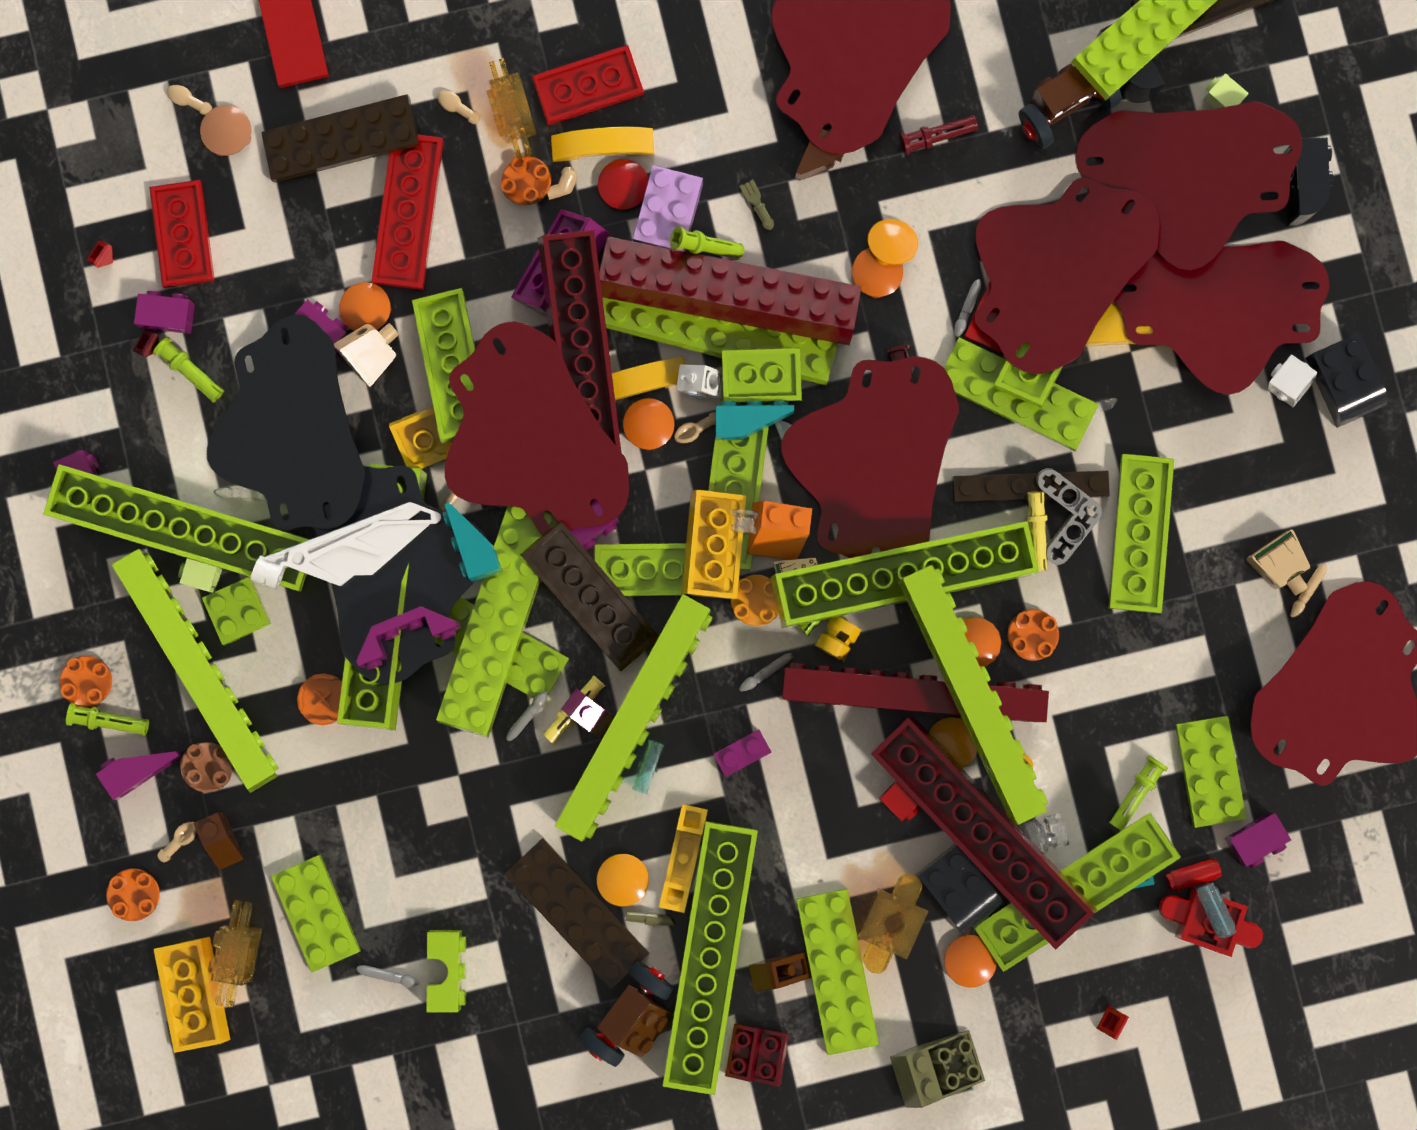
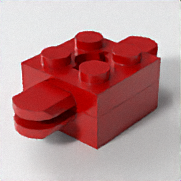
(1197, 929)

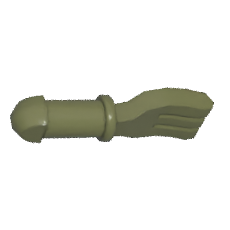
(753, 197)

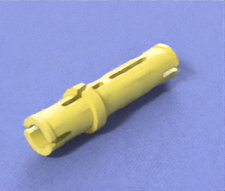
(1037, 526)
(552, 732)

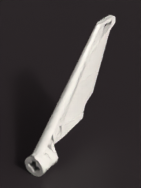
(348, 550)

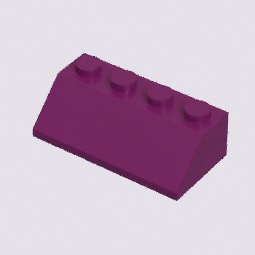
(530, 288)

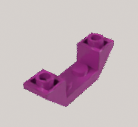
(373, 650)

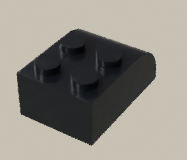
(1143, 85)
(1309, 181)
(1348, 380)
(960, 889)

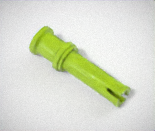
(698, 242)
(180, 362)
(92, 718)
(1120, 821)

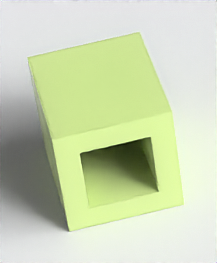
(1224, 93)
(199, 575)

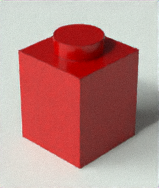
(899, 802)

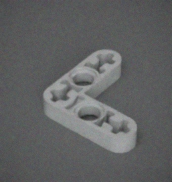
(1075, 507)

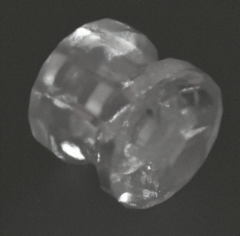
(744, 524)

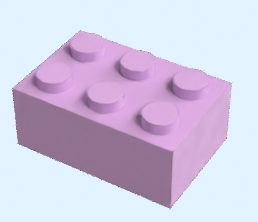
(667, 203)

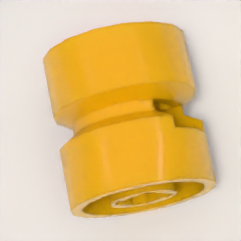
(831, 644)

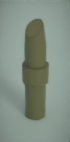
(650, 918)

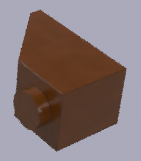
(816, 160)
(219, 840)
(780, 971)

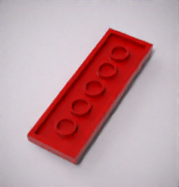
(408, 215)

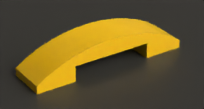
(602, 142)
(646, 377)
(683, 858)

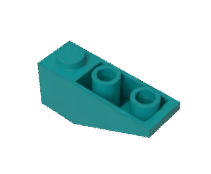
(743, 421)
(476, 551)

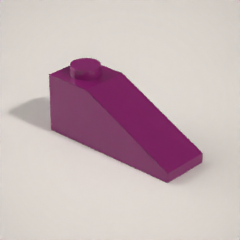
(127, 774)

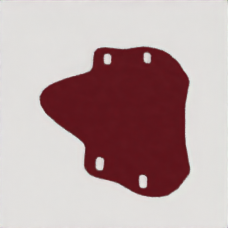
(853, 62)
(1196, 170)
(1060, 269)
(1228, 312)
(531, 435)
(876, 455)
(1343, 689)

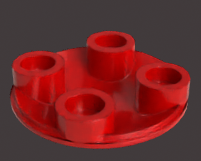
(623, 184)

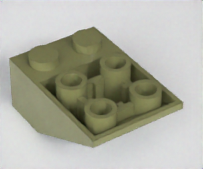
(937, 1069)

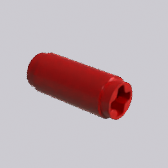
(1193, 875)

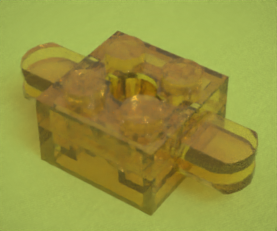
(512, 106)
(892, 923)
(234, 954)

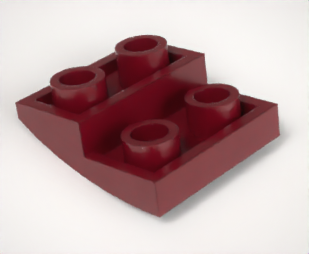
(757, 1054)

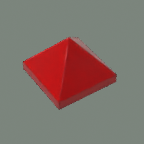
(101, 255)
(1112, 1022)

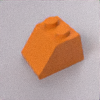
(779, 530)

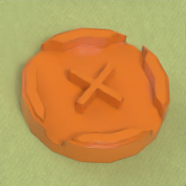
(320, 699)

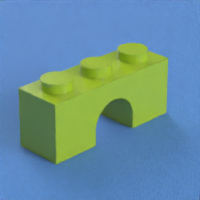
(447, 947)

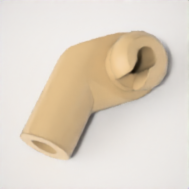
(565, 185)

